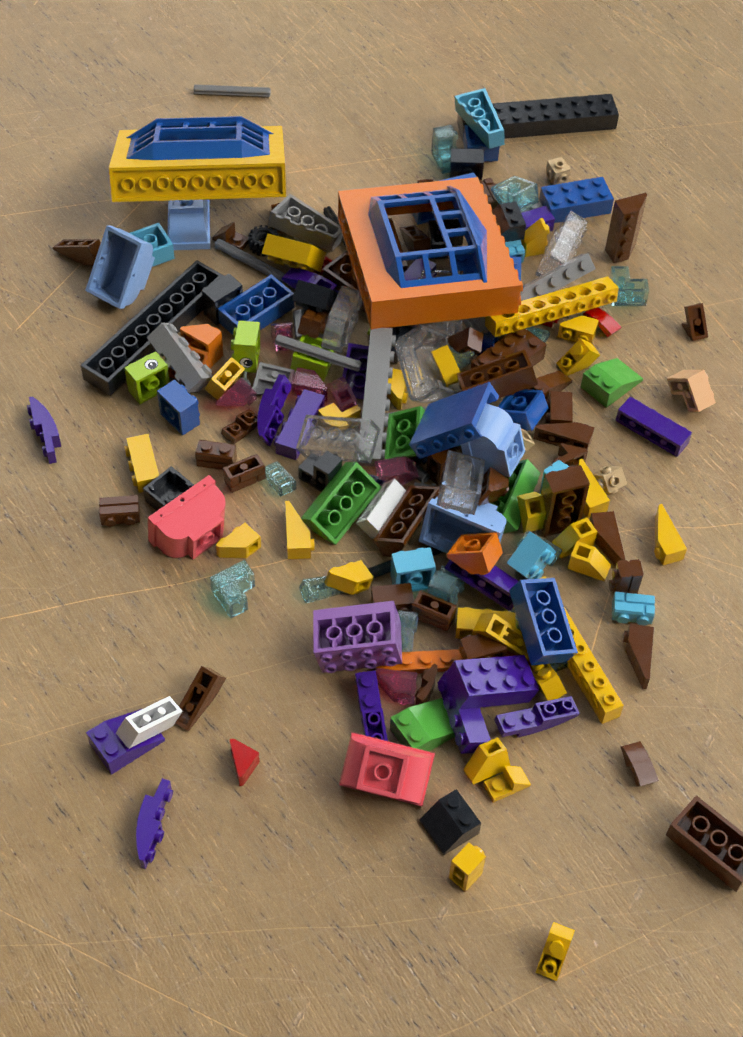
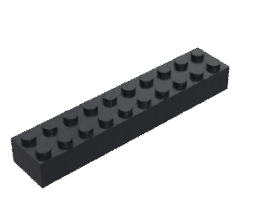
(554, 116)
(174, 305)

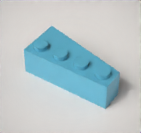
(481, 116)

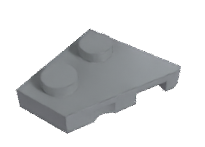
(267, 376)

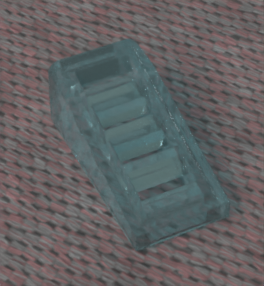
(281, 489)
(311, 594)

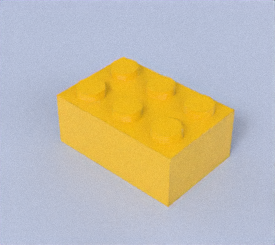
(293, 253)

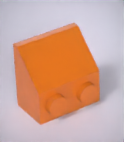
(204, 338)
(476, 552)

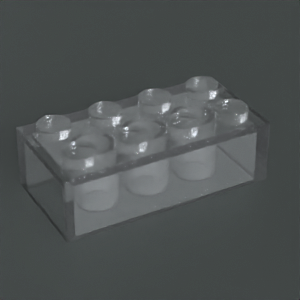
(563, 243)
(342, 319)
(347, 437)
(461, 482)

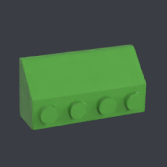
(521, 482)
(341, 502)

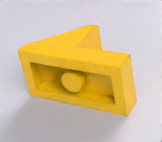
(507, 783)

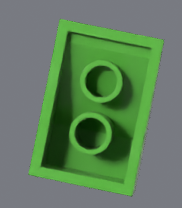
(609, 381)
(401, 431)
(422, 725)

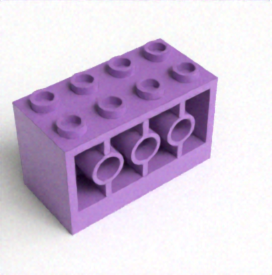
(357, 637)

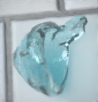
(462, 359)

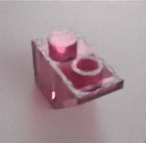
(281, 328)
(310, 381)
(342, 394)
(398, 468)

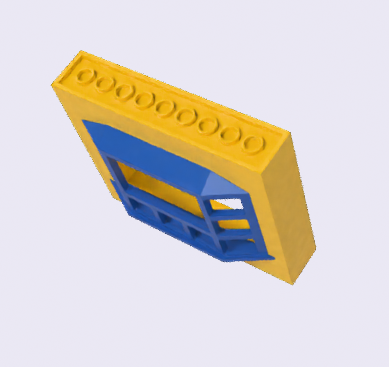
(198, 160)

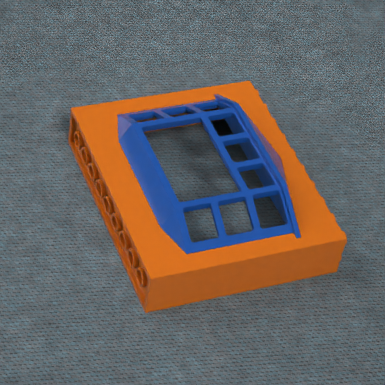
(378, 263)

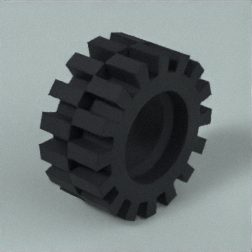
(259, 234)

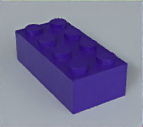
(491, 681)

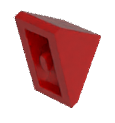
(244, 759)

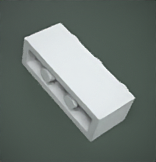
(381, 507)
(148, 722)

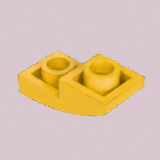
(446, 364)

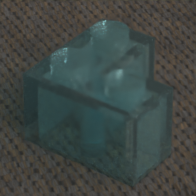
(442, 141)
(631, 291)
(446, 586)
(230, 587)

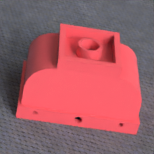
(189, 525)
(387, 769)

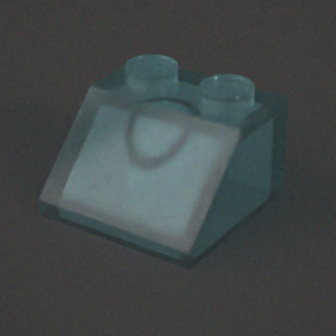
(517, 190)

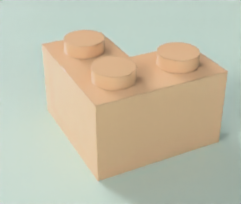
(693, 387)

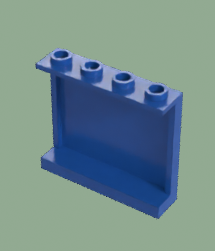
(452, 420)

